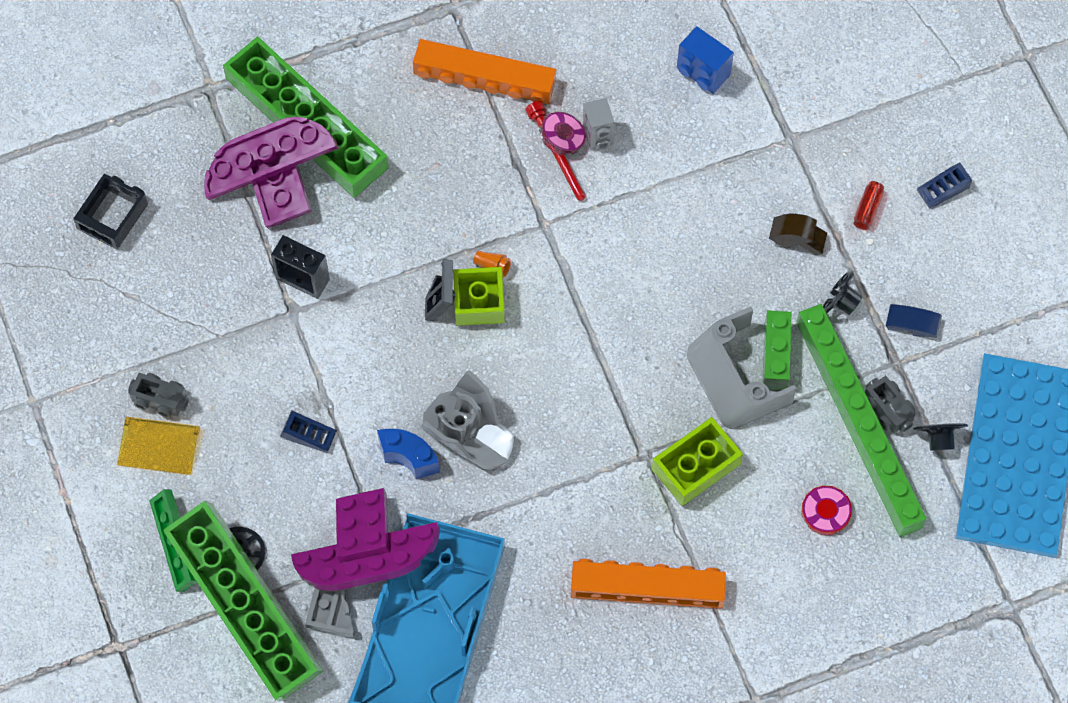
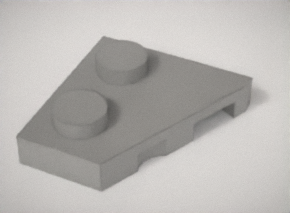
(330, 613)

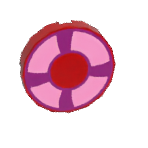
(826, 510)

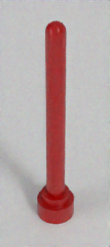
(536, 112)

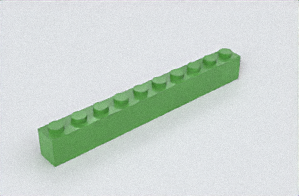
(861, 421)

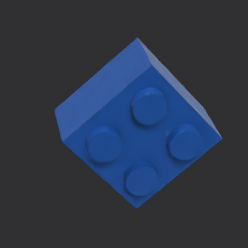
(704, 60)

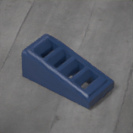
(949, 174)
(296, 437)

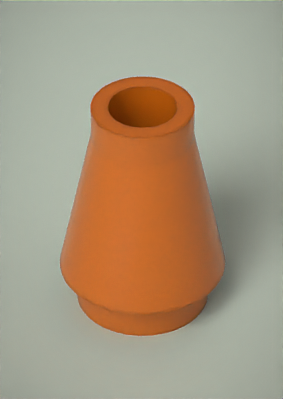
(487, 260)

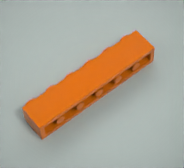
(484, 71)
(648, 584)

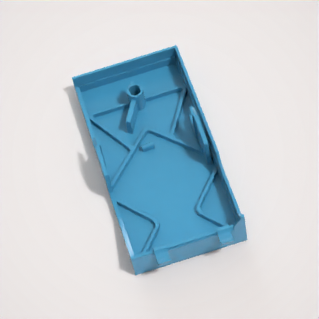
(430, 620)

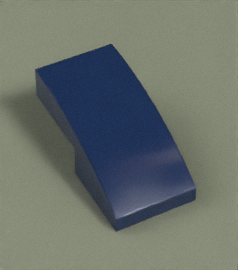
(913, 319)

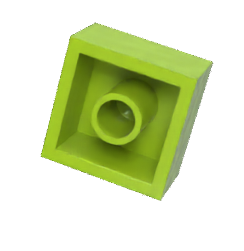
(478, 296)

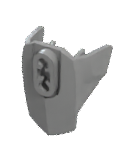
(481, 435)

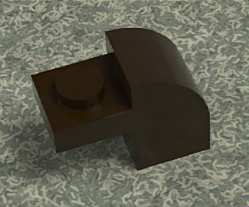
(798, 229)

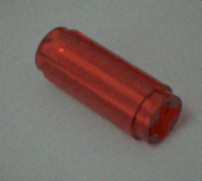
(868, 205)

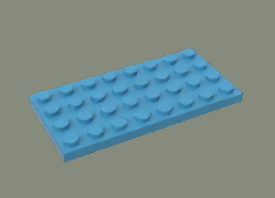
(1017, 457)

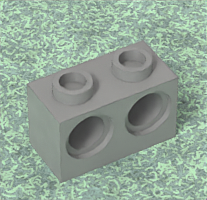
(598, 124)

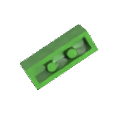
(777, 349)

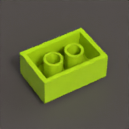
(697, 461)

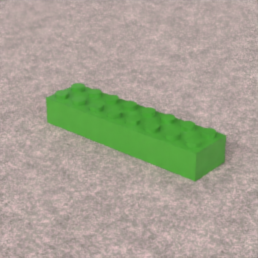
(284, 94)
(243, 601)

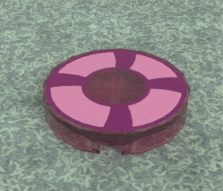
(562, 133)

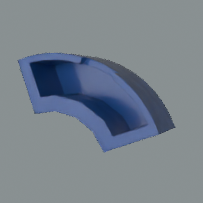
(408, 450)

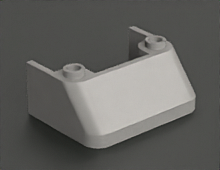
(730, 398)

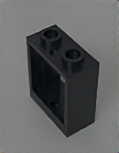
(98, 230)
(309, 268)

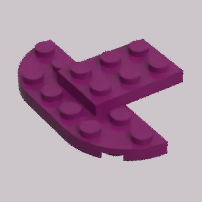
(270, 163)
(364, 547)

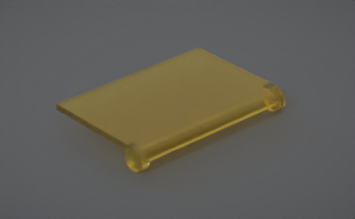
(158, 445)

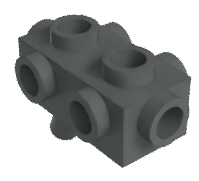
(166, 397)
(895, 411)

